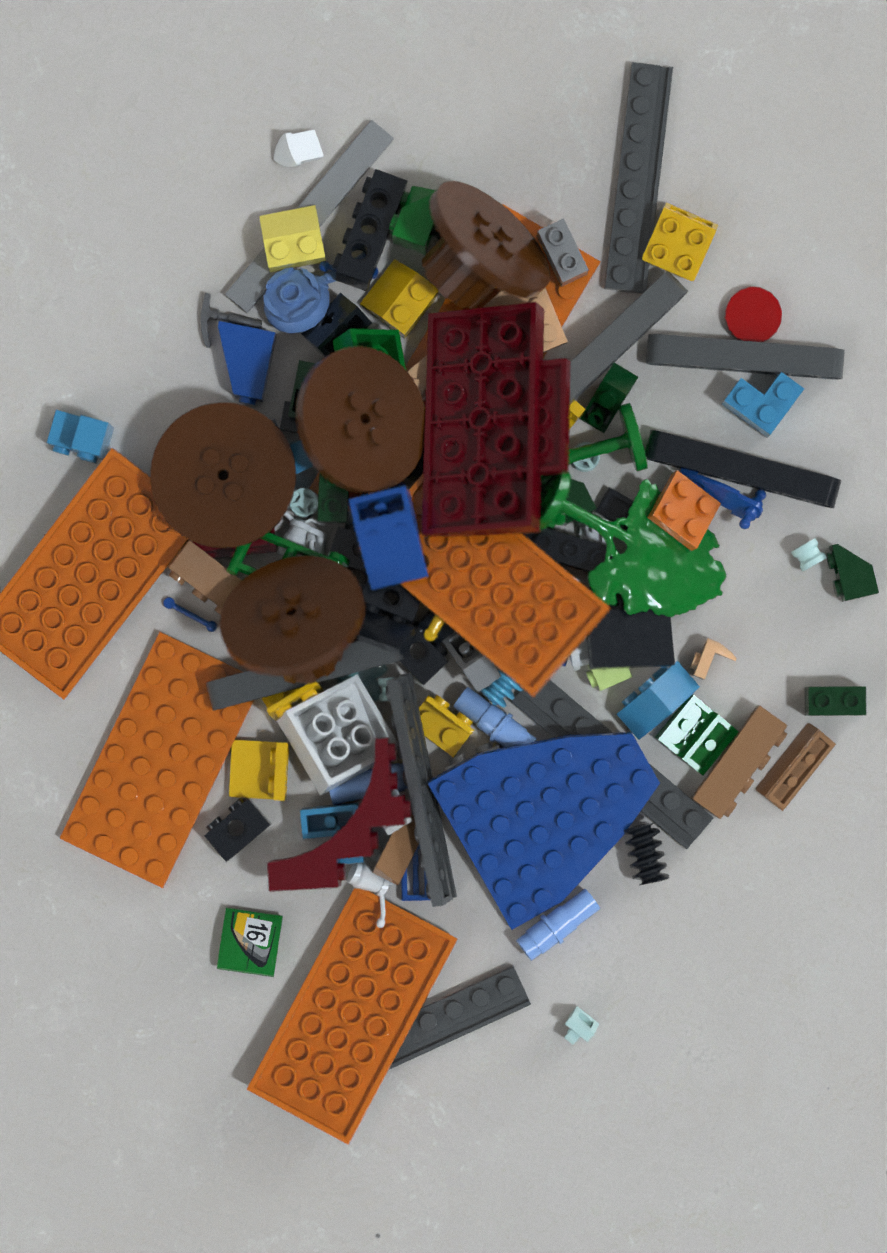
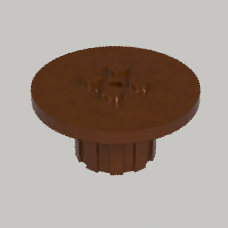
(481, 248)
(361, 419)
(203, 447)
(293, 618)

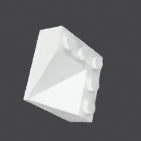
(336, 733)

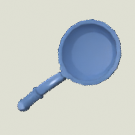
(297, 298)

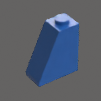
(248, 359)

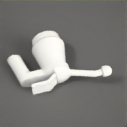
(298, 534)
(362, 878)

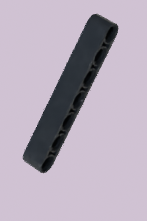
(742, 469)

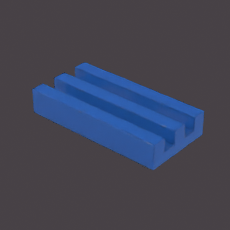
(415, 897)

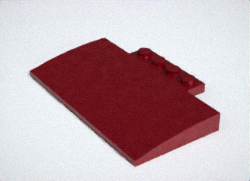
(491, 421)

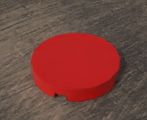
(753, 315)

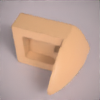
(702, 661)

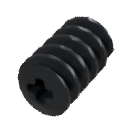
(646, 855)

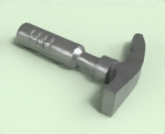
(232, 318)

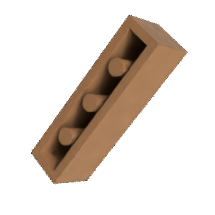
(204, 574)
(739, 762)

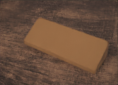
(795, 766)
(397, 853)

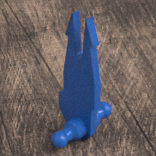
(730, 498)

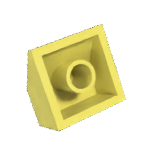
(292, 238)

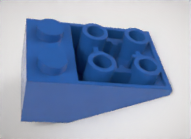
(389, 537)

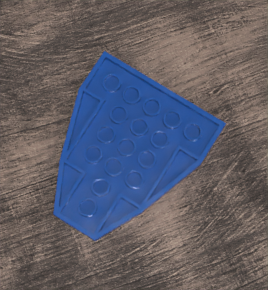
(544, 813)

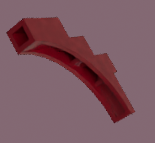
(379, 808)

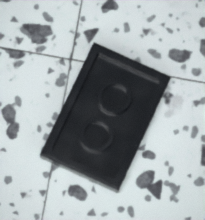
(631, 641)

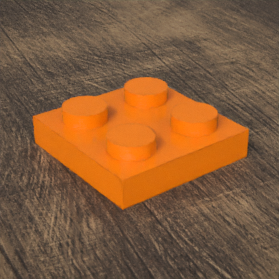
(684, 510)

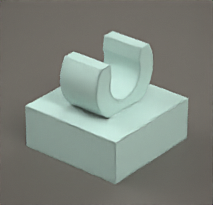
(580, 1025)

